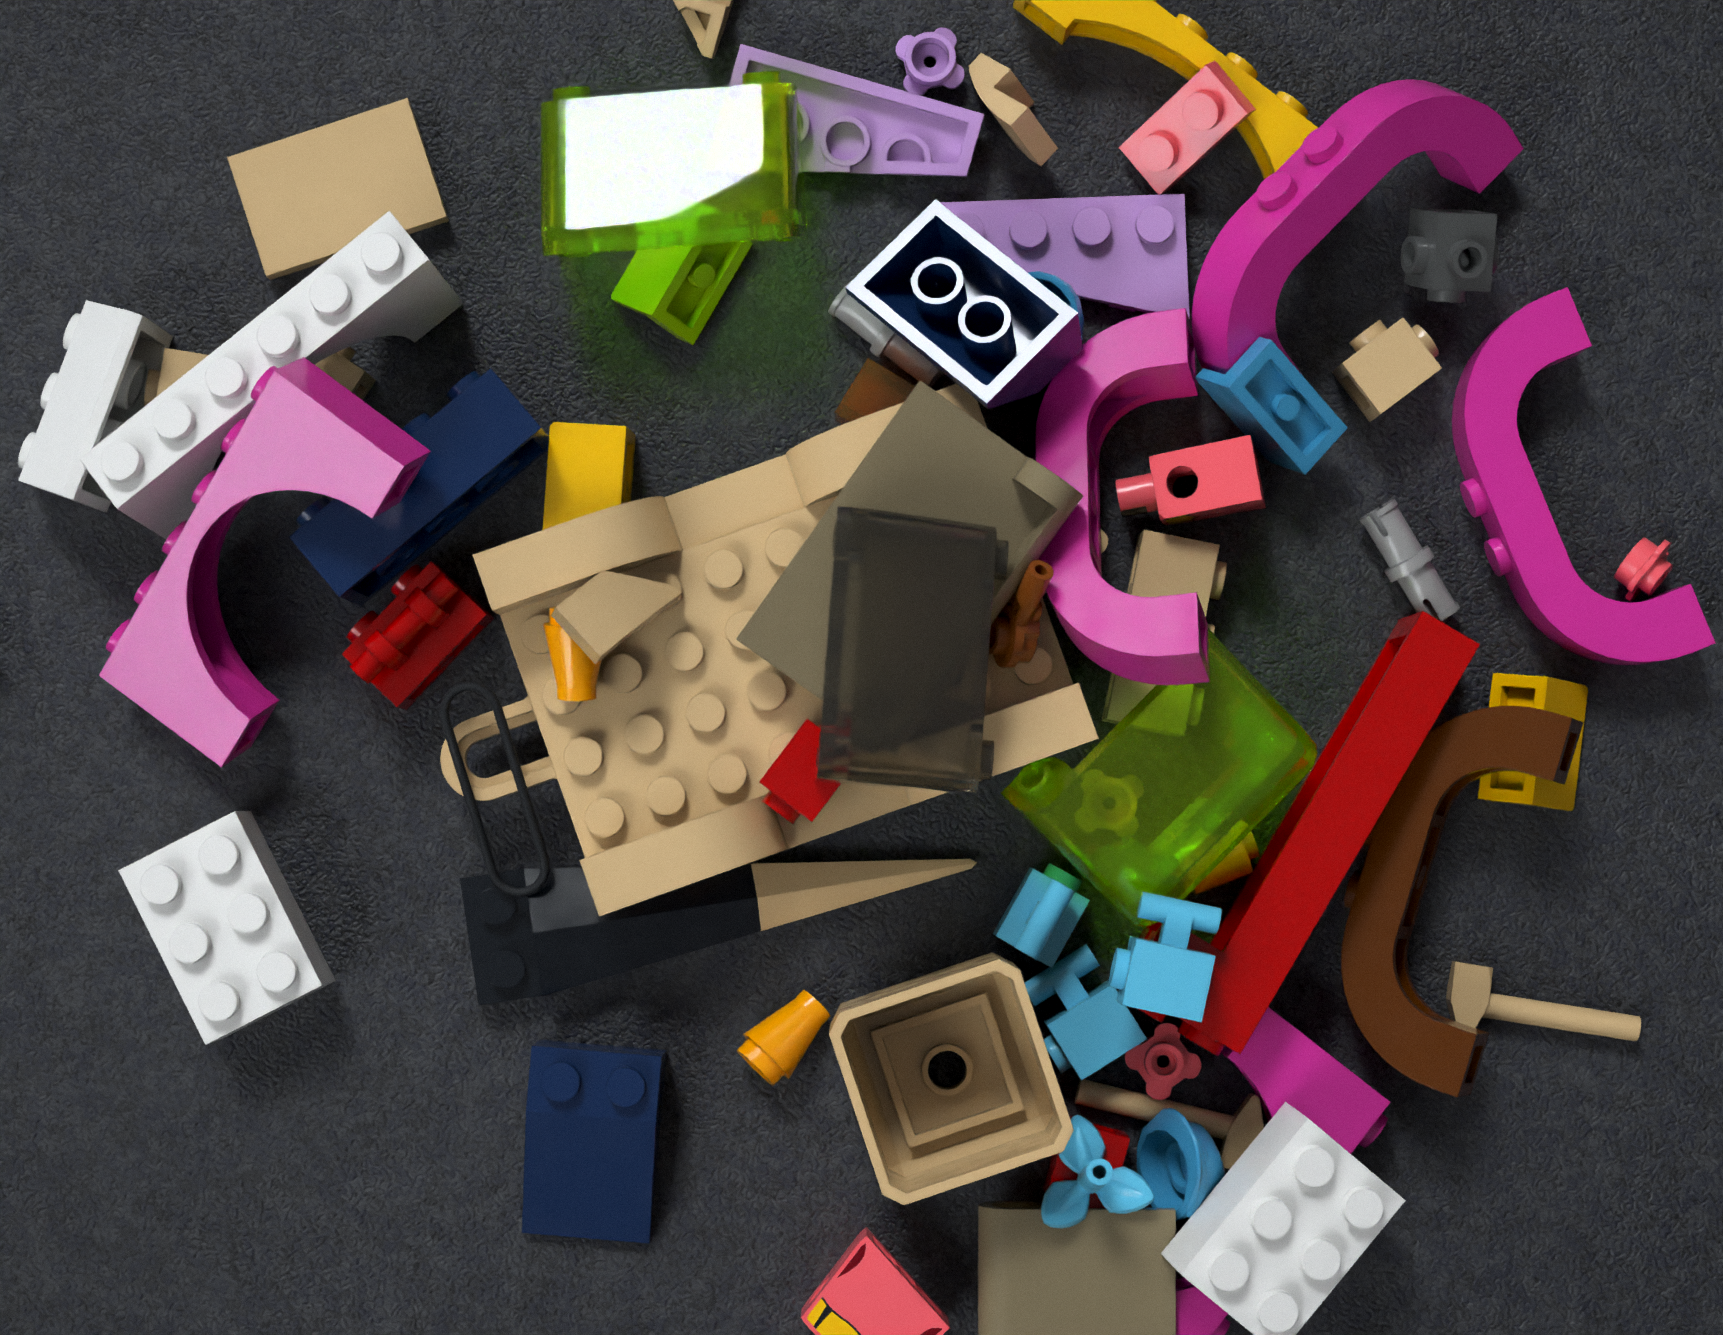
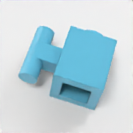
(1042, 914)
(1165, 973)
(1091, 1025)

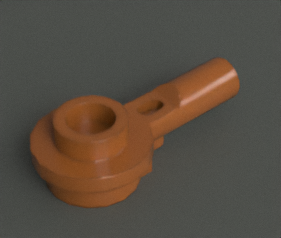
(1018, 625)

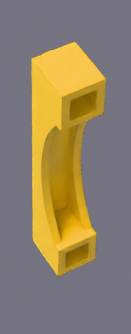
(1180, 43)

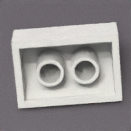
(90, 398)

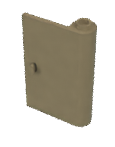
(923, 464)
(1078, 1278)

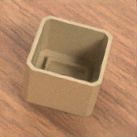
(940, 1136)

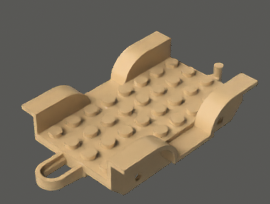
(685, 713)

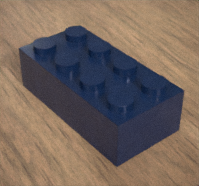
(475, 451)

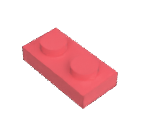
(1187, 127)

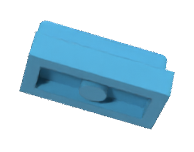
(1275, 407)

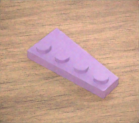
(868, 125)
(1105, 247)

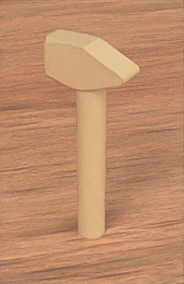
(1471, 999)
(1235, 1131)

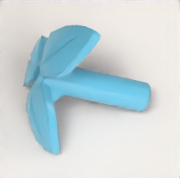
(1117, 1188)

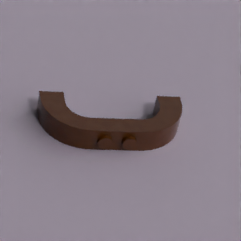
(1395, 875)

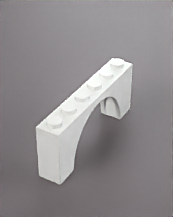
(361, 293)

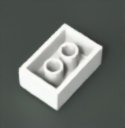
(227, 925)
(1282, 1226)

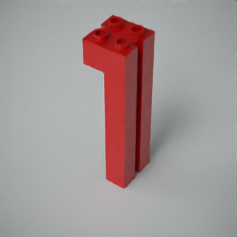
(1324, 828)

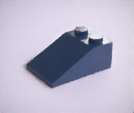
(592, 1140)

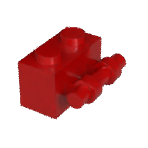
(415, 634)

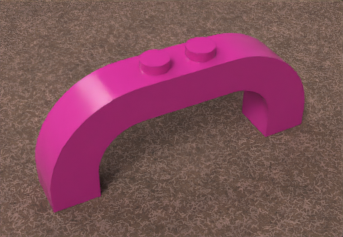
(1320, 186)
(1115, 372)
(1515, 513)

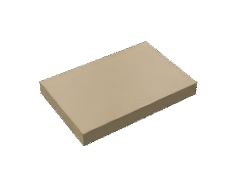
(333, 183)

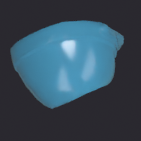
(1178, 1162)

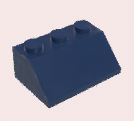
(969, 309)

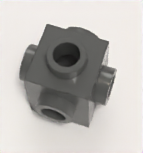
(1450, 252)

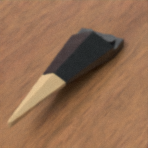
(561, 942)

